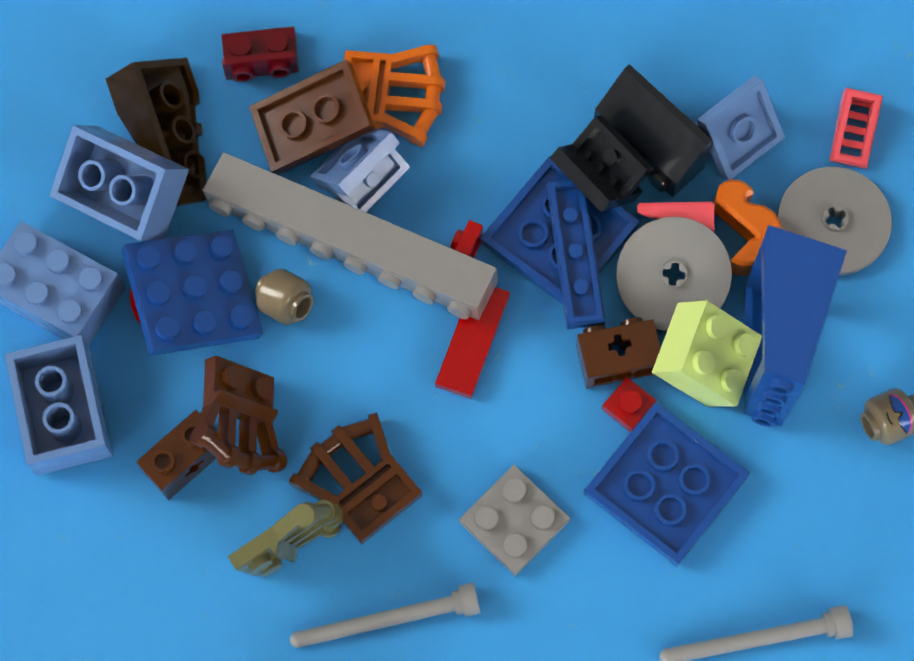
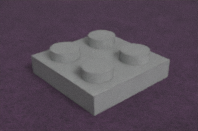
(514, 520)

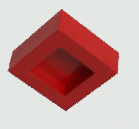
(468, 240)
(628, 404)

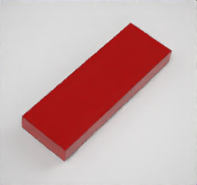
(471, 347)

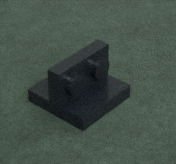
(603, 165)

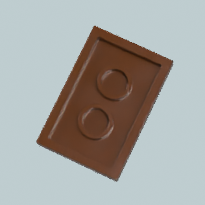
(311, 117)

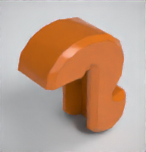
(746, 218)

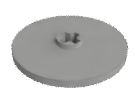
(841, 193)
(655, 249)

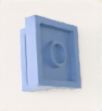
(741, 128)
(362, 169)

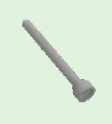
(460, 601)
(833, 623)

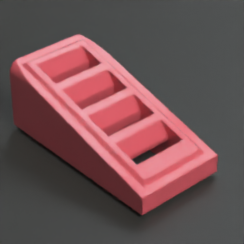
(860, 99)
(699, 211)

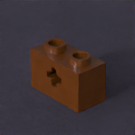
(603, 365)
(175, 459)

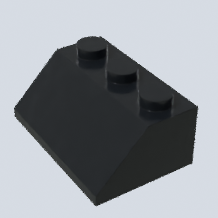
(655, 130)

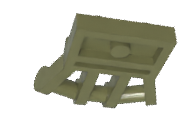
(286, 536)

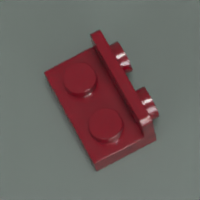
(260, 54)

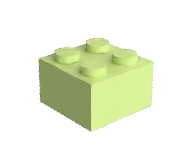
(707, 354)

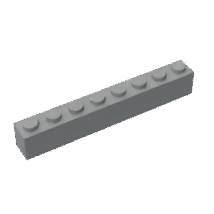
(351, 237)

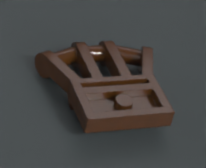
(245, 396)
(376, 495)

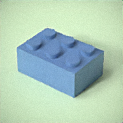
(118, 182)
(56, 284)
(58, 405)

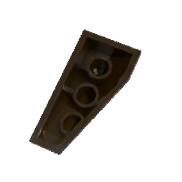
(159, 112)

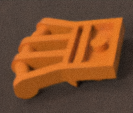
(376, 77)

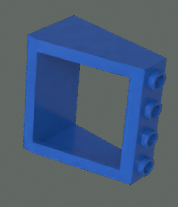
(787, 305)

